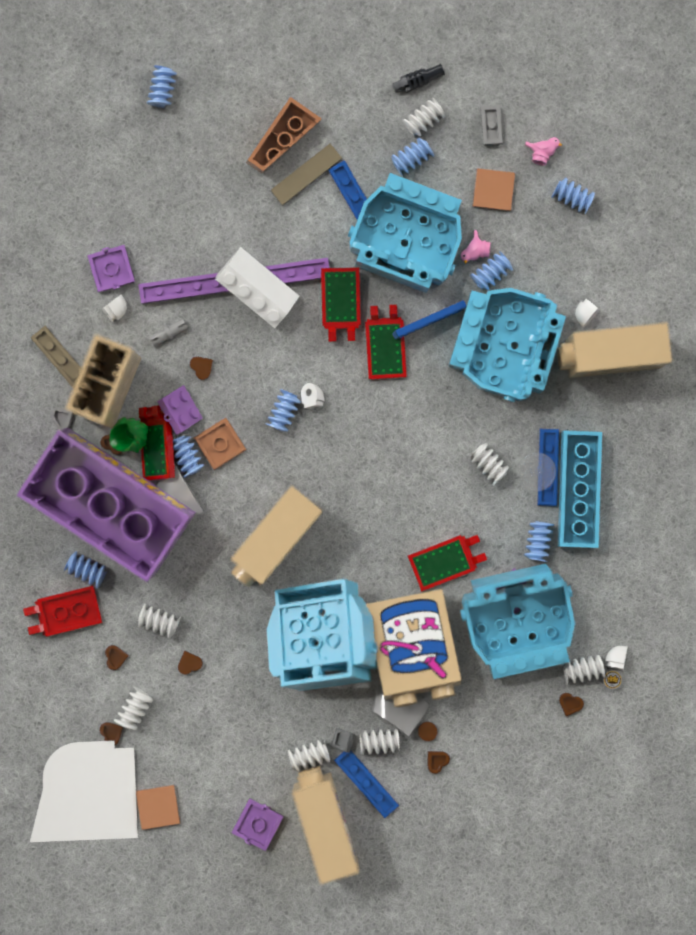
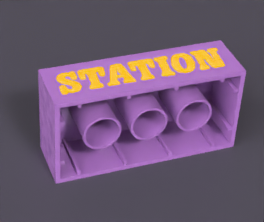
(106, 503)

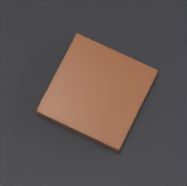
(493, 189)
(220, 443)
(157, 807)

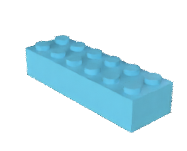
(579, 489)

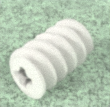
(423, 117)
(489, 463)
(157, 621)
(584, 669)
(134, 709)
(379, 741)
(309, 756)

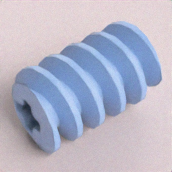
(161, 86)
(411, 156)
(573, 195)
(492, 271)
(283, 410)
(187, 456)
(538, 541)
(85, 569)

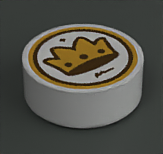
(612, 679)

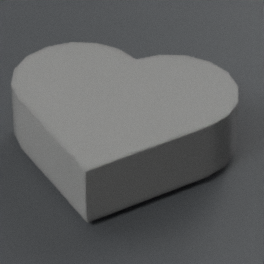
(61, 417)

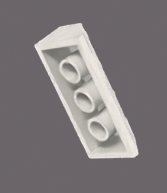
(257, 287)

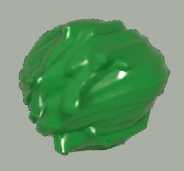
(128, 435)

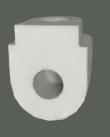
(115, 309)
(585, 312)
(312, 396)
(616, 657)

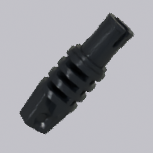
(418, 78)

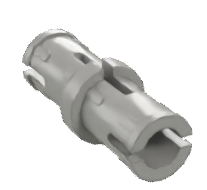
(168, 332)

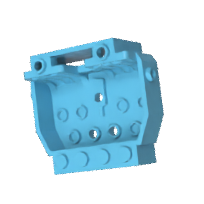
(430, 244)
(514, 318)
(543, 611)
(343, 636)

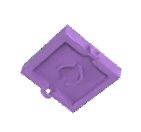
(111, 268)
(180, 409)
(257, 824)

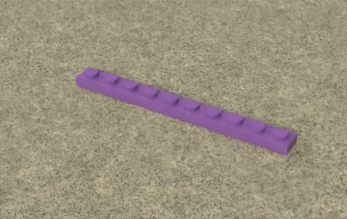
(208, 284)

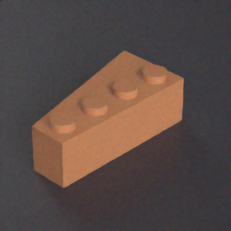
(286, 130)

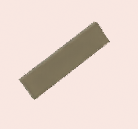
(306, 174)
(57, 355)

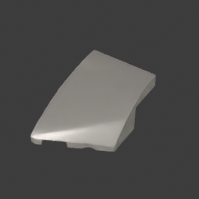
(180, 490)
(402, 718)

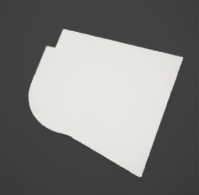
(87, 794)

